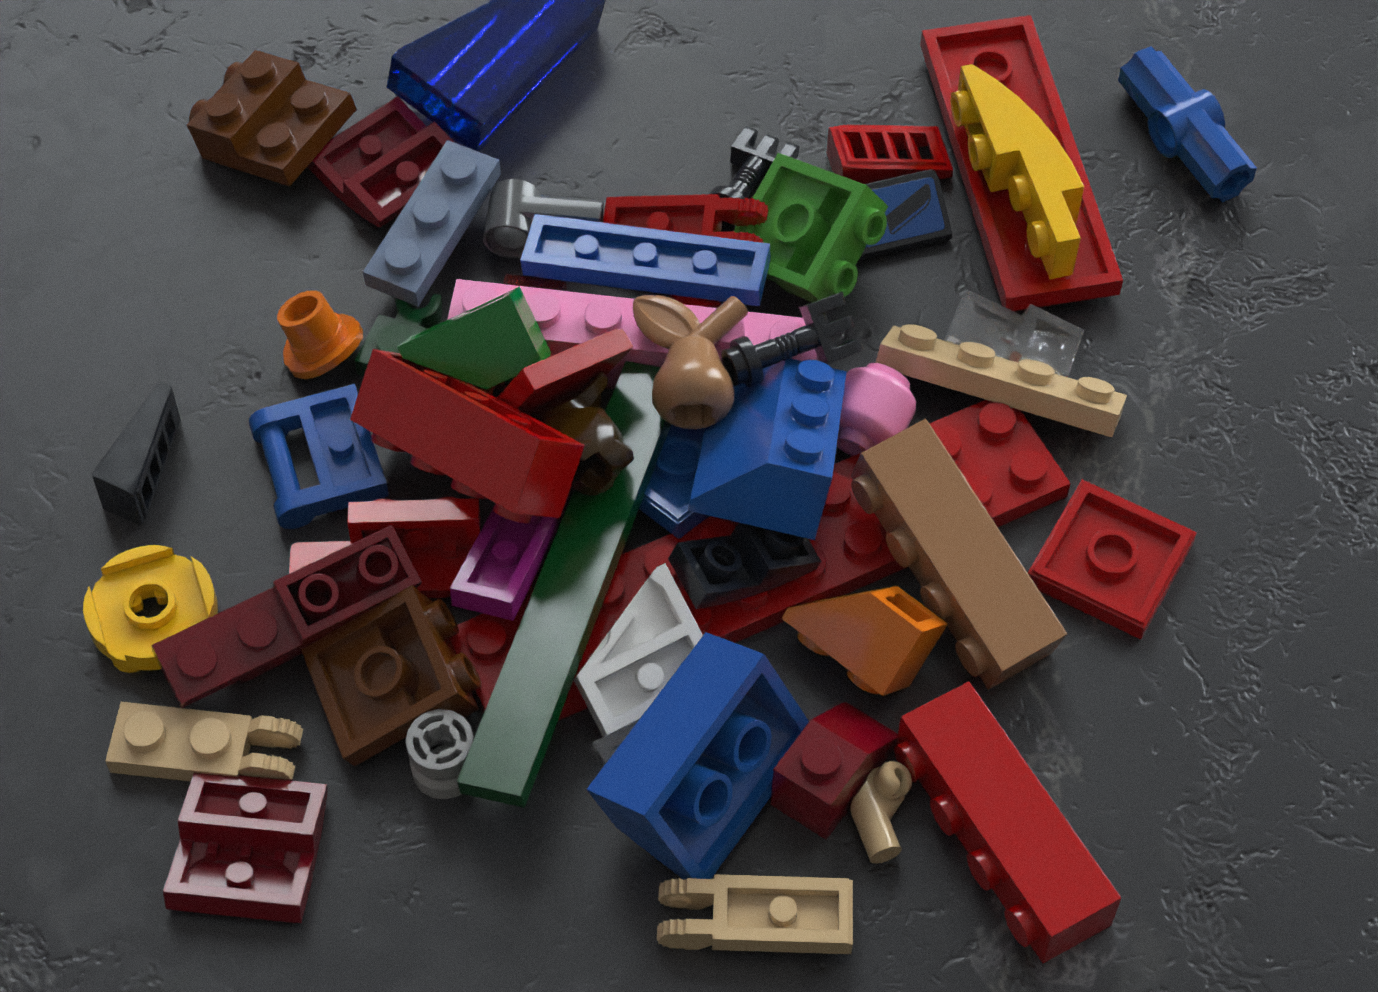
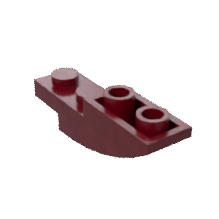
(284, 618)

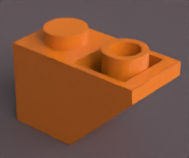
(871, 633)

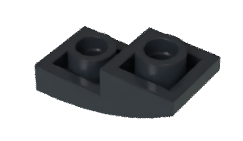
(740, 564)

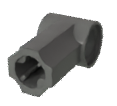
(513, 209)

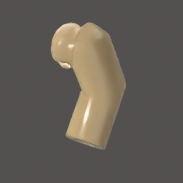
(875, 806)

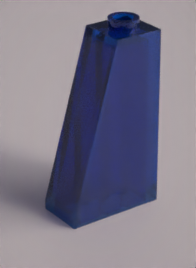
(489, 63)

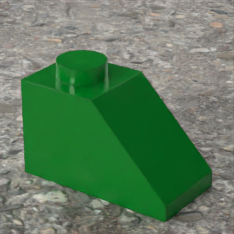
(482, 343)

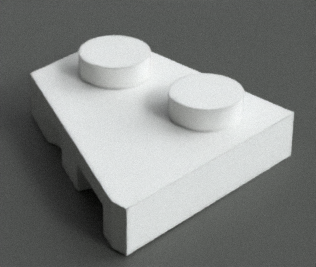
(638, 653)

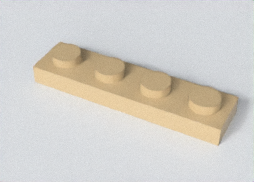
(1021, 385)

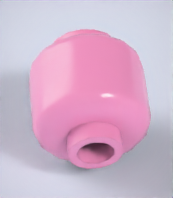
(873, 407)

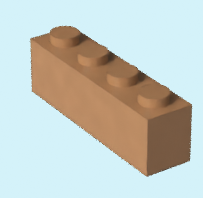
(956, 554)

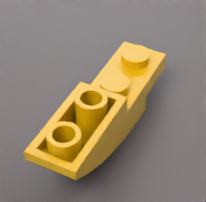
(1025, 158)

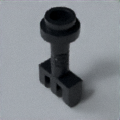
(753, 164)
(746, 361)

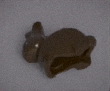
(587, 423)

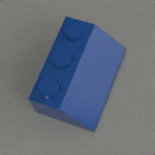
(773, 450)
(701, 758)

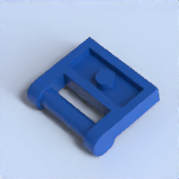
(339, 450)

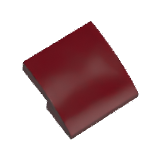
(379, 161)
(246, 847)

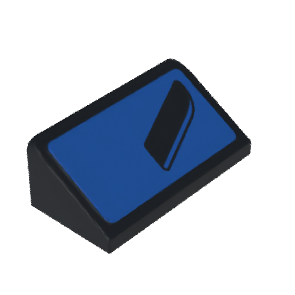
(913, 215)

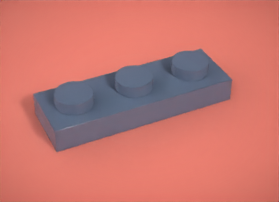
(432, 223)

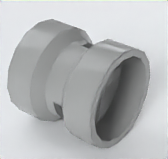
(438, 769)

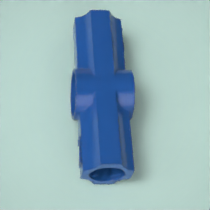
(1187, 124)

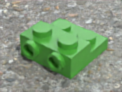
(816, 227)

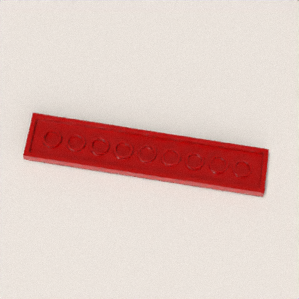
(987, 442)

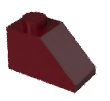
(828, 766)

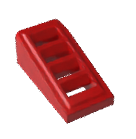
(851, 142)

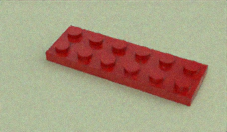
(1014, 56)

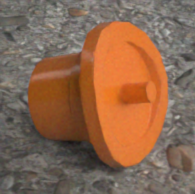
(316, 335)

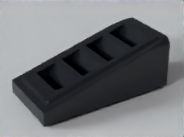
(136, 460)

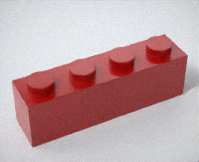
(467, 436)
(1005, 823)

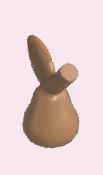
(692, 383)

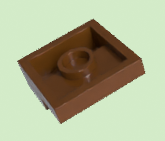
(268, 118)
(390, 671)

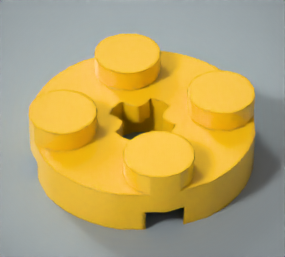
(121, 591)

